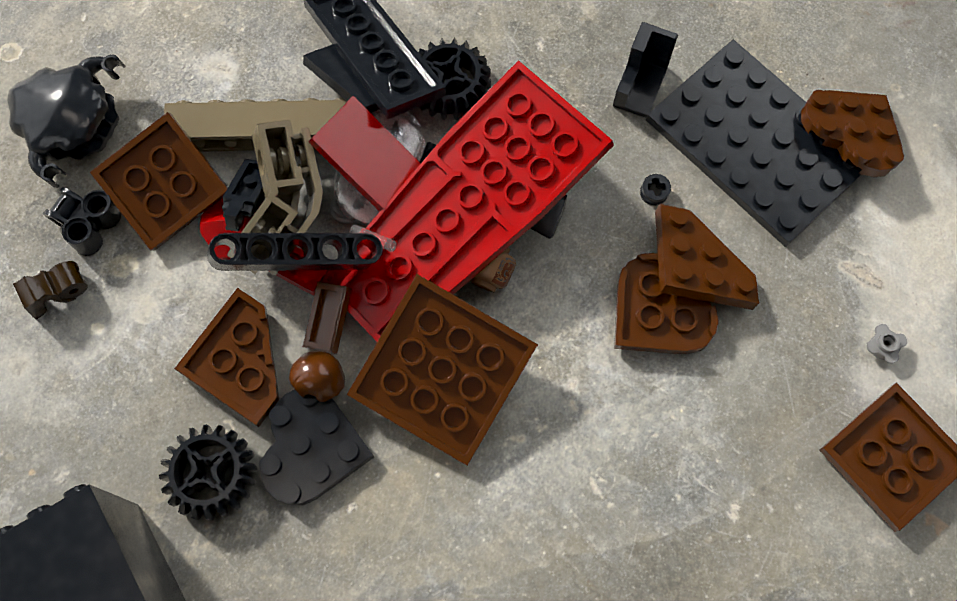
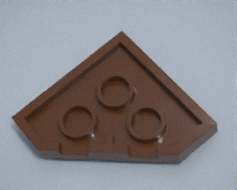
(698, 263)
(236, 359)

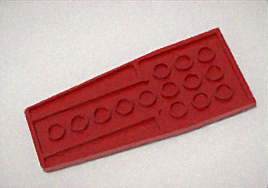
(475, 194)

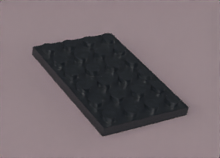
(750, 141)

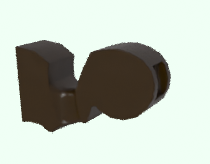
(58, 284)

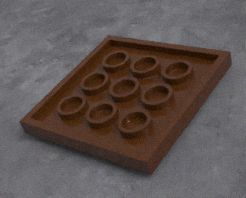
(442, 369)

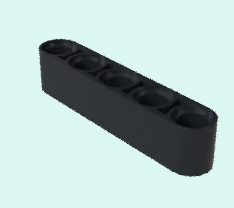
(279, 258)

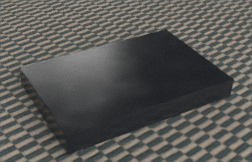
(334, 71)

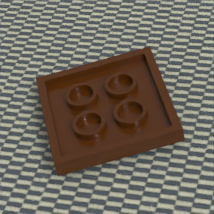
(160, 181)
(894, 457)

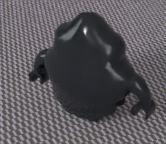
(64, 113)

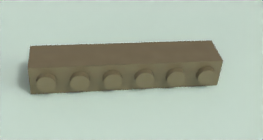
(231, 124)

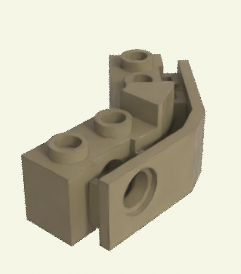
(283, 182)

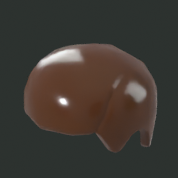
(317, 375)

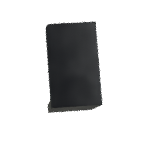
(645, 69)

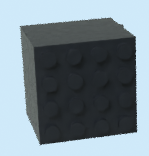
(84, 551)

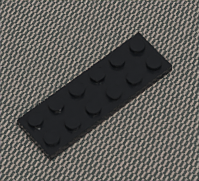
(377, 54)

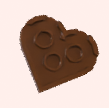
(856, 126)
(655, 319)

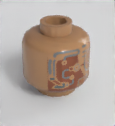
(497, 273)

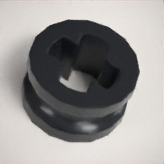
(661, 183)

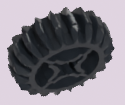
(461, 91)
(196, 479)

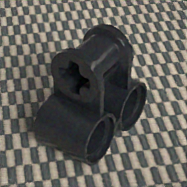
(80, 215)

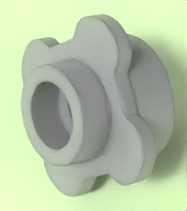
(879, 350)

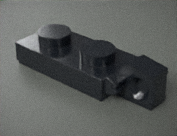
(243, 195)

